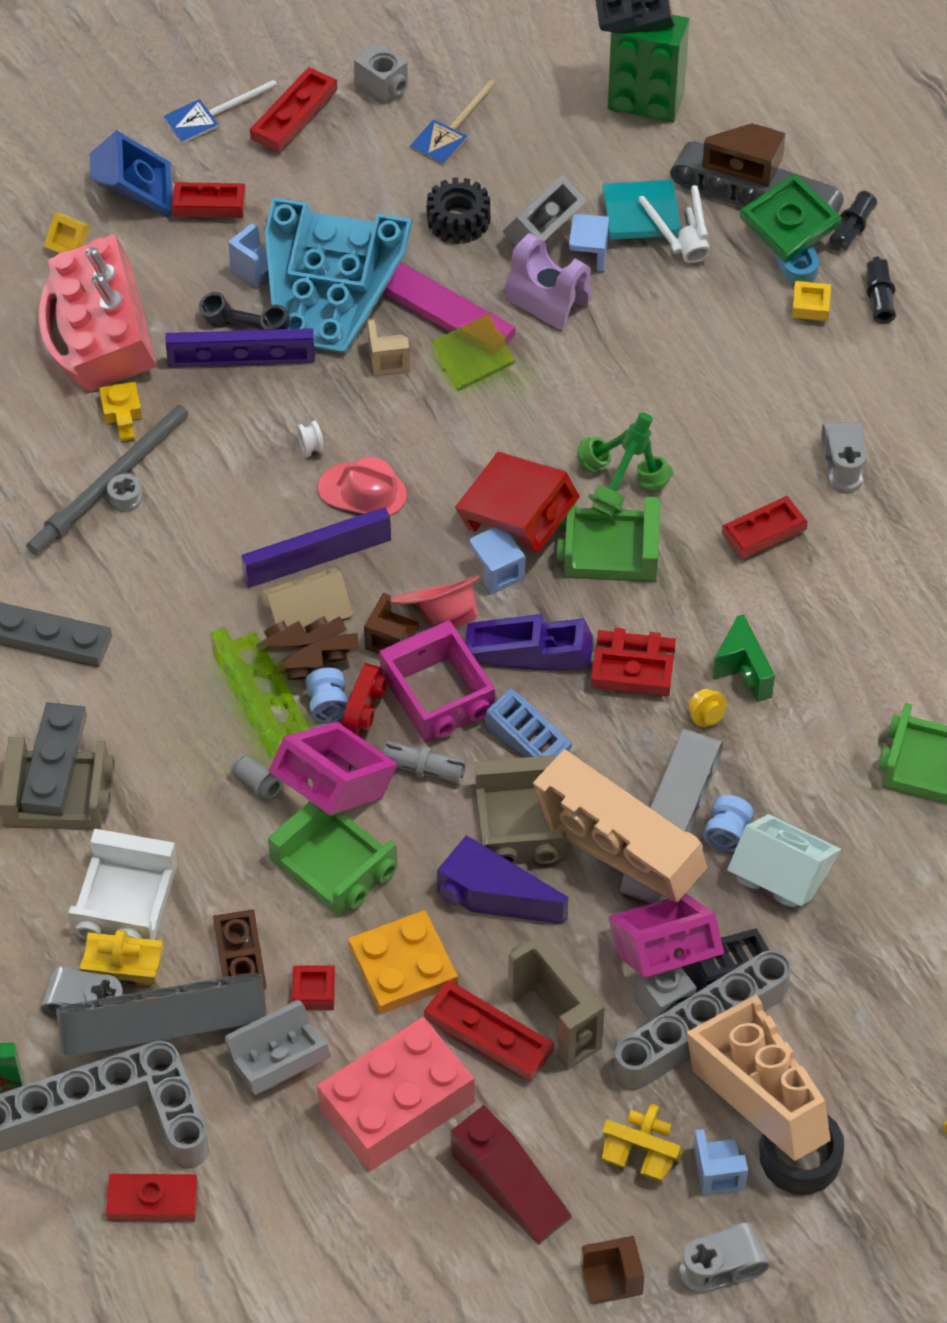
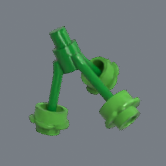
(596, 454)

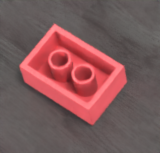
(396, 1093)

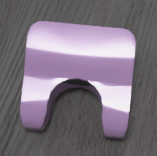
(544, 287)

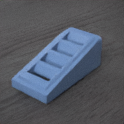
(510, 712)

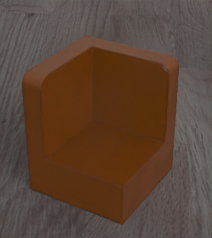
(386, 627)
(612, 1270)

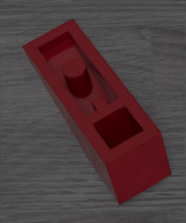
(508, 1174)

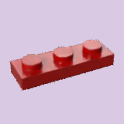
(293, 109)
(489, 1030)

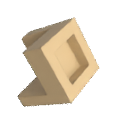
(388, 353)

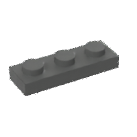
(53, 635)
(53, 759)

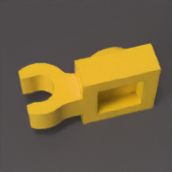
(122, 406)

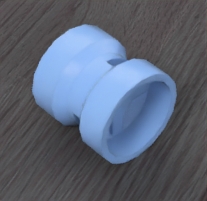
(327, 693)
(728, 822)

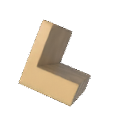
(309, 598)

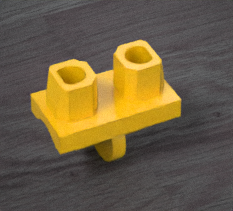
(123, 957)
(660, 1152)

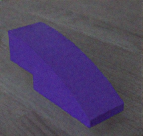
(531, 643)

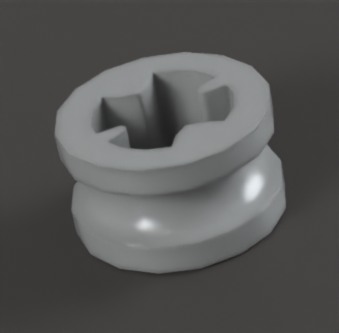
(119, 485)

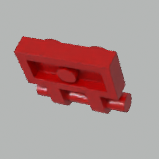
(633, 670)

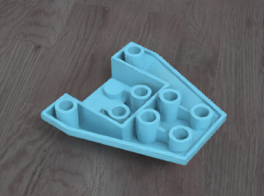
(330, 268)

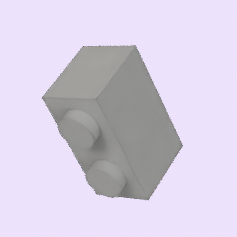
(546, 212)

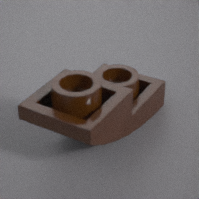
(293, 638)
(309, 658)
(238, 944)

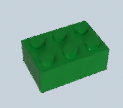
(649, 71)

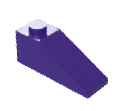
(496, 886)

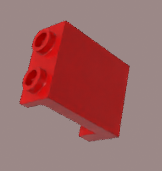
(519, 499)

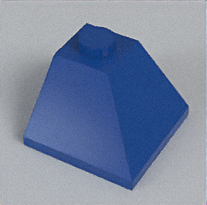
(133, 172)

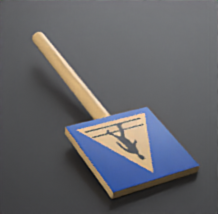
(442, 141)

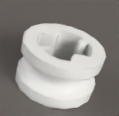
(310, 438)

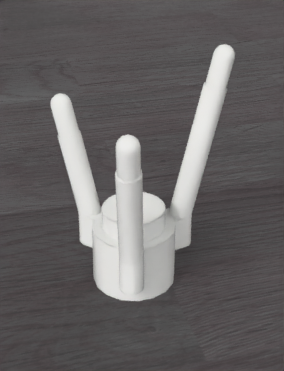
(692, 238)

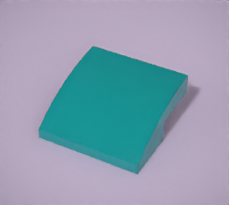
(629, 217)

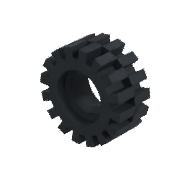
(458, 225)

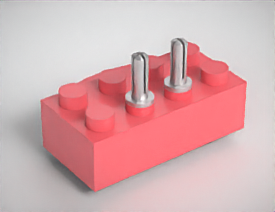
(96, 315)

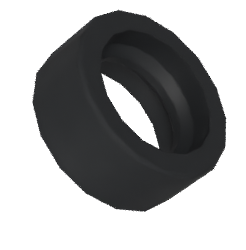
(801, 1180)

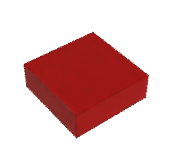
(314, 986)

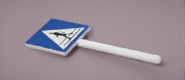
(197, 120)

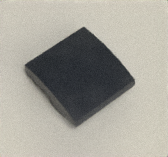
(634, 15)

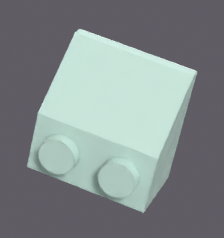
(782, 860)

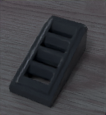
(706, 971)

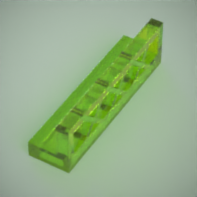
(253, 701)

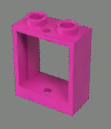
(424, 651)
(327, 759)
(652, 933)

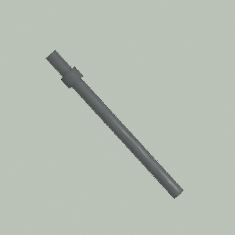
(60, 522)

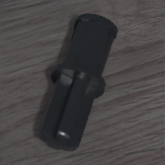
(853, 220)
(881, 290)

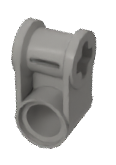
(844, 454)
(75, 986)
(727, 1255)

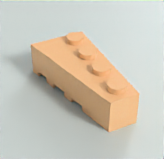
(618, 827)
(759, 1077)

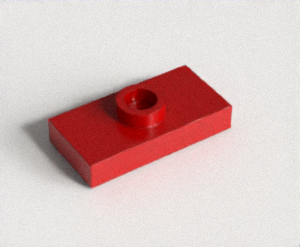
(208, 200)
(764, 527)
(152, 1197)

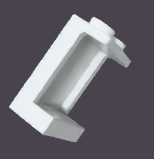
(124, 886)

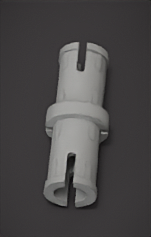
(426, 762)

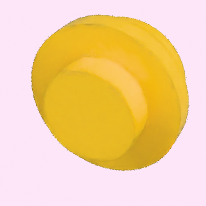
(707, 707)

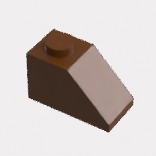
(745, 152)

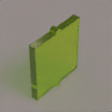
(473, 352)

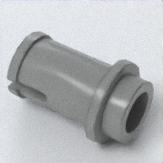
(256, 776)

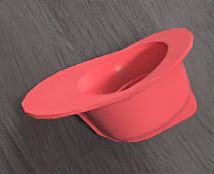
(362, 486)
(444, 602)

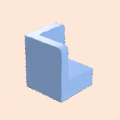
(590, 234)
(248, 257)
(501, 559)
(719, 1165)

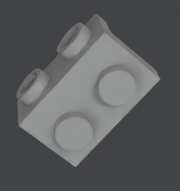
(276, 1047)

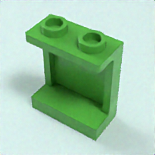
(611, 547)
(916, 758)
(331, 857)

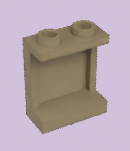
(86, 796)
(511, 811)
(542, 969)

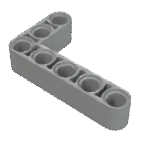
(105, 1099)

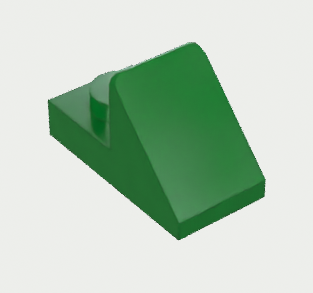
(744, 655)

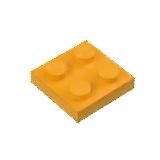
(402, 961)

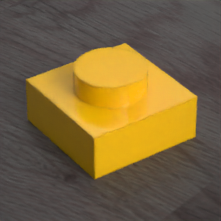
(66, 233)
(811, 300)

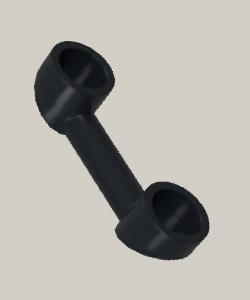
(219, 313)

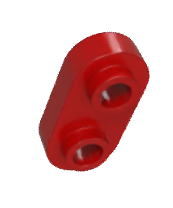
(359, 709)

